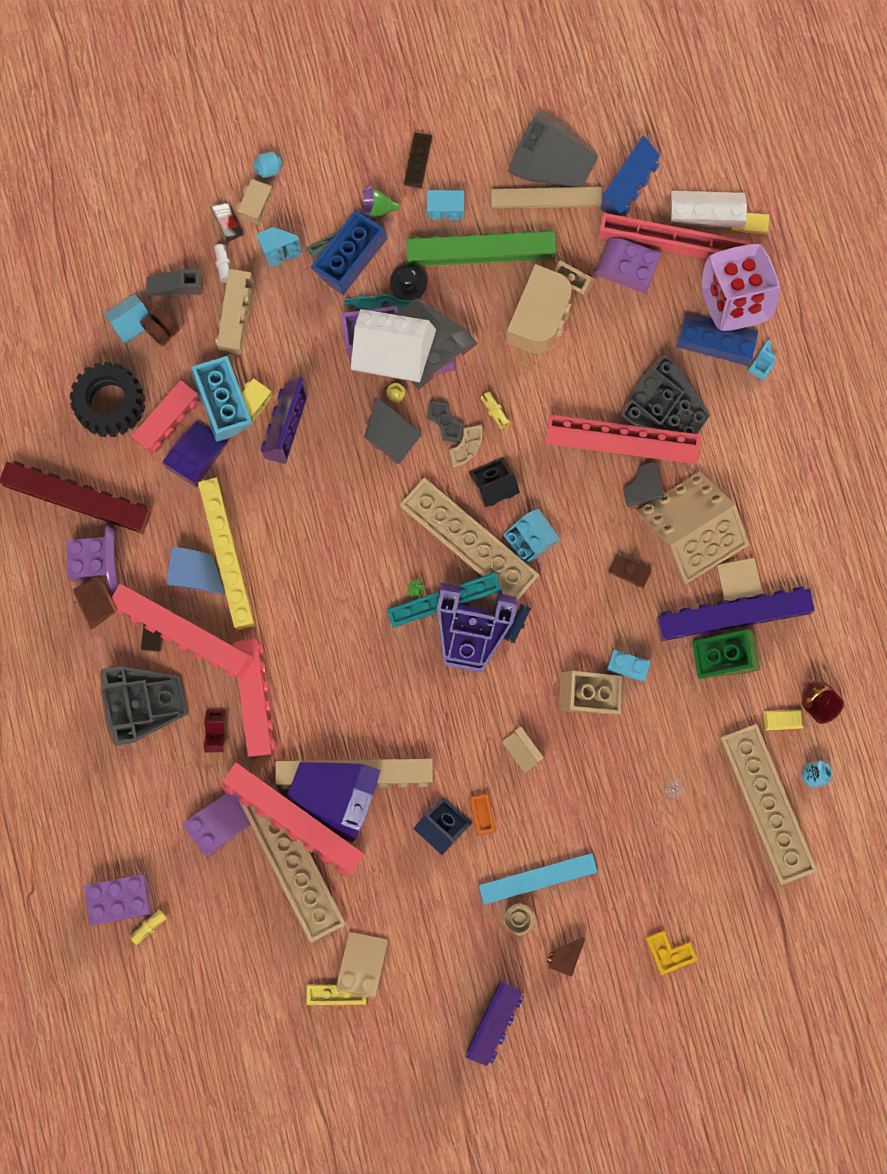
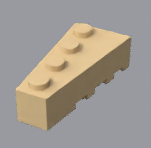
(235, 312)

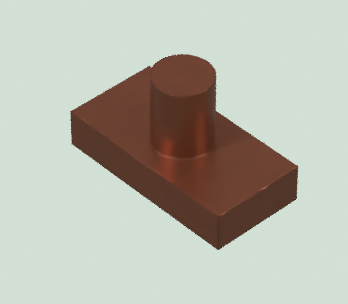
(630, 571)

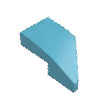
(763, 363)

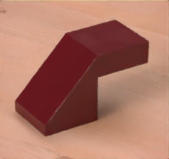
(215, 731)

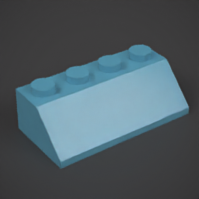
(221, 398)

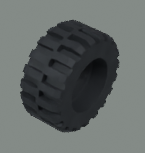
(103, 376)

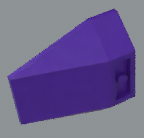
(335, 794)

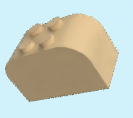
(540, 311)

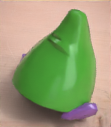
(376, 203)

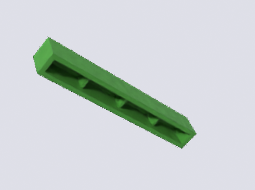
(481, 248)

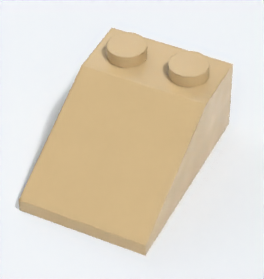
(590, 693)
(362, 965)

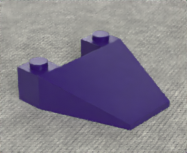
(471, 633)

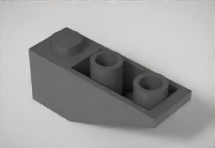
(175, 283)

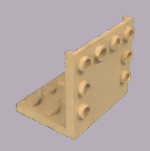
(696, 525)

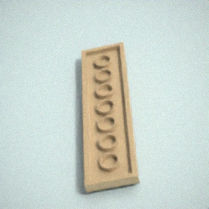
(468, 539)
(768, 804)
(297, 877)

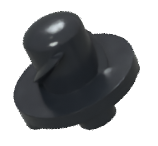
(408, 282)

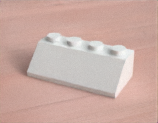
(708, 209)

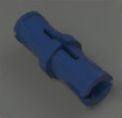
(518, 623)

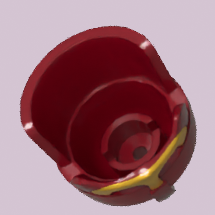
(821, 701)

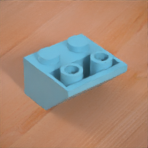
(278, 245)
(531, 536)

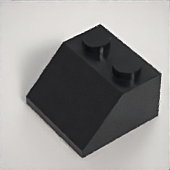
(494, 482)

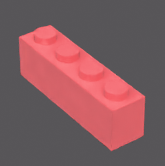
(166, 417)

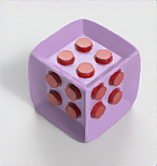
(740, 287)

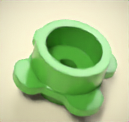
(415, 589)

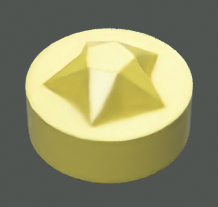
(395, 393)

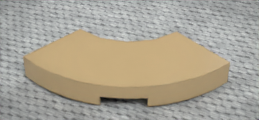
(467, 447)

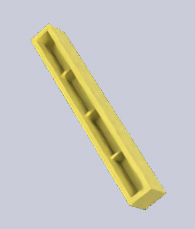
(226, 554)

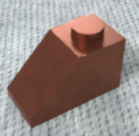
(566, 957)

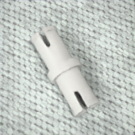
(222, 262)

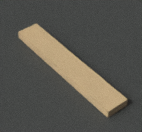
(546, 197)

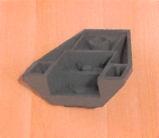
(448, 340)
(139, 702)

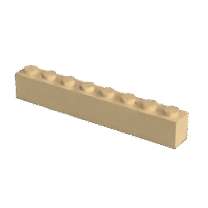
(393, 772)

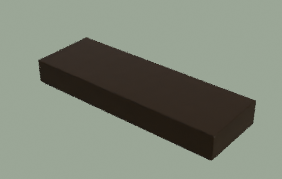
(418, 160)

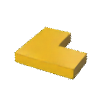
(666, 957)

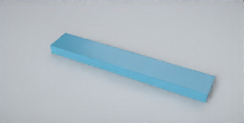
(538, 879)

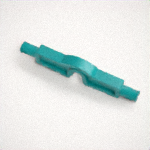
(368, 303)

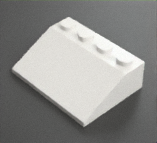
(391, 345)

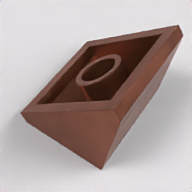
(94, 602)

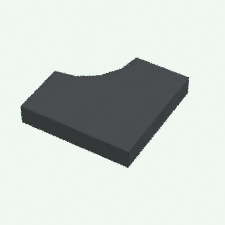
(645, 487)

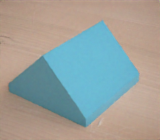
(126, 318)

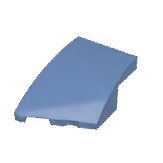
(194, 571)

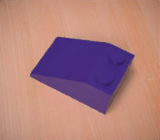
(194, 454)

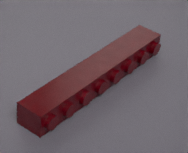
(74, 497)

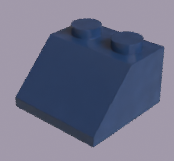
(442, 825)

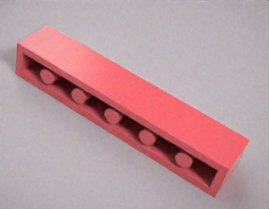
(254, 702)

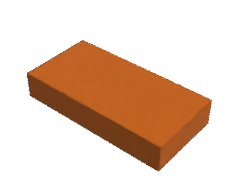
(482, 814)

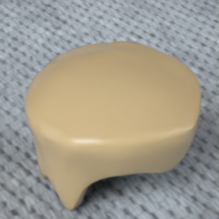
(519, 919)

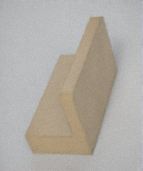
(522, 750)

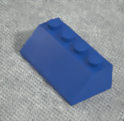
(630, 179)
(349, 252)
(703, 336)

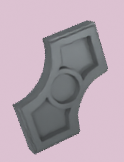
(450, 428)

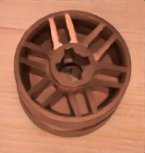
(159, 326)

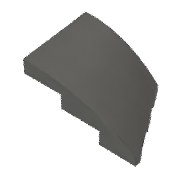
(390, 432)

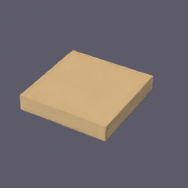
(739, 579)

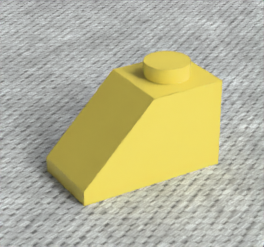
(256, 398)

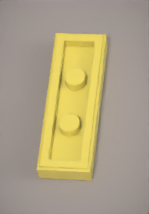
(327, 995)

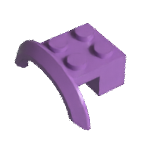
(93, 558)

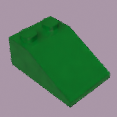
(726, 655)

